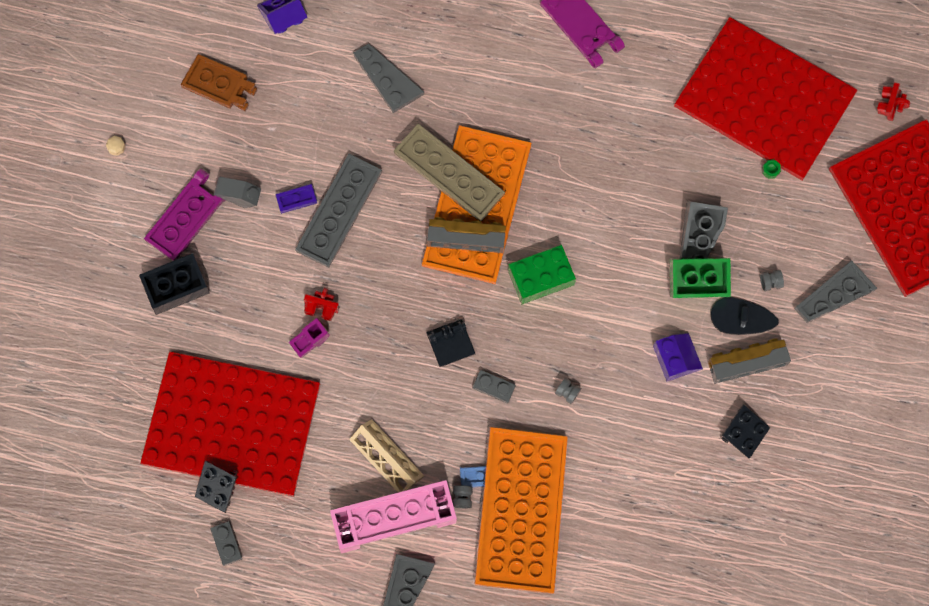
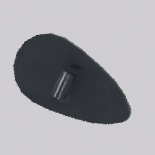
(741, 317)

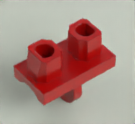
(893, 94)
(329, 307)

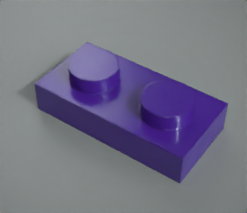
(296, 198)

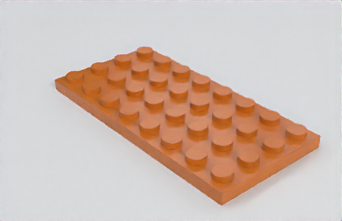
(504, 164)
(521, 510)

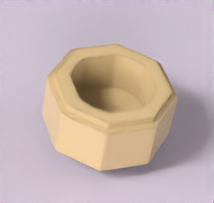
(115, 145)

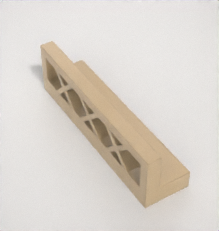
(388, 453)

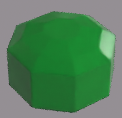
(771, 169)

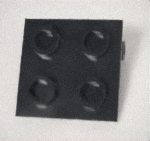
(450, 343)
(745, 431)
(216, 486)

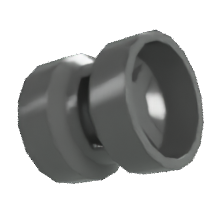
(771, 280)
(568, 391)
(462, 497)

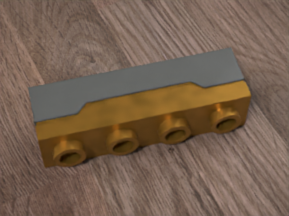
(466, 235)
(749, 361)

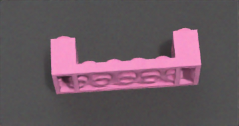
(393, 515)

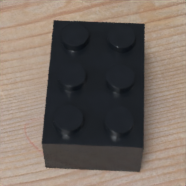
(174, 284)

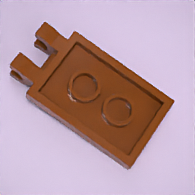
(218, 83)

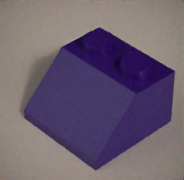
(282, 14)
(677, 356)

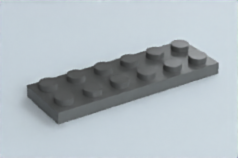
(338, 210)

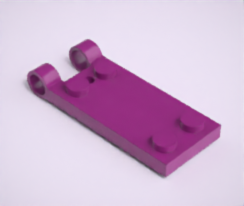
(581, 26)
(184, 218)

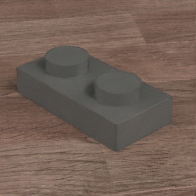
(494, 386)
(226, 543)

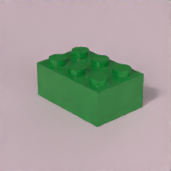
(541, 274)
(700, 277)

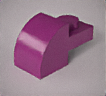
(311, 336)

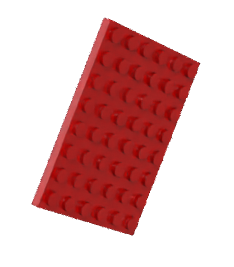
(765, 98)
(891, 200)
(233, 420)

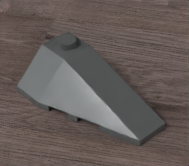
(701, 229)

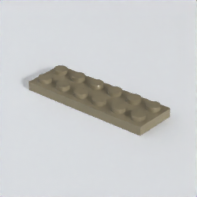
(449, 172)

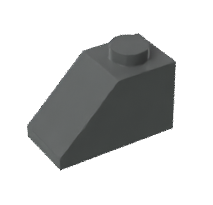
(237, 192)

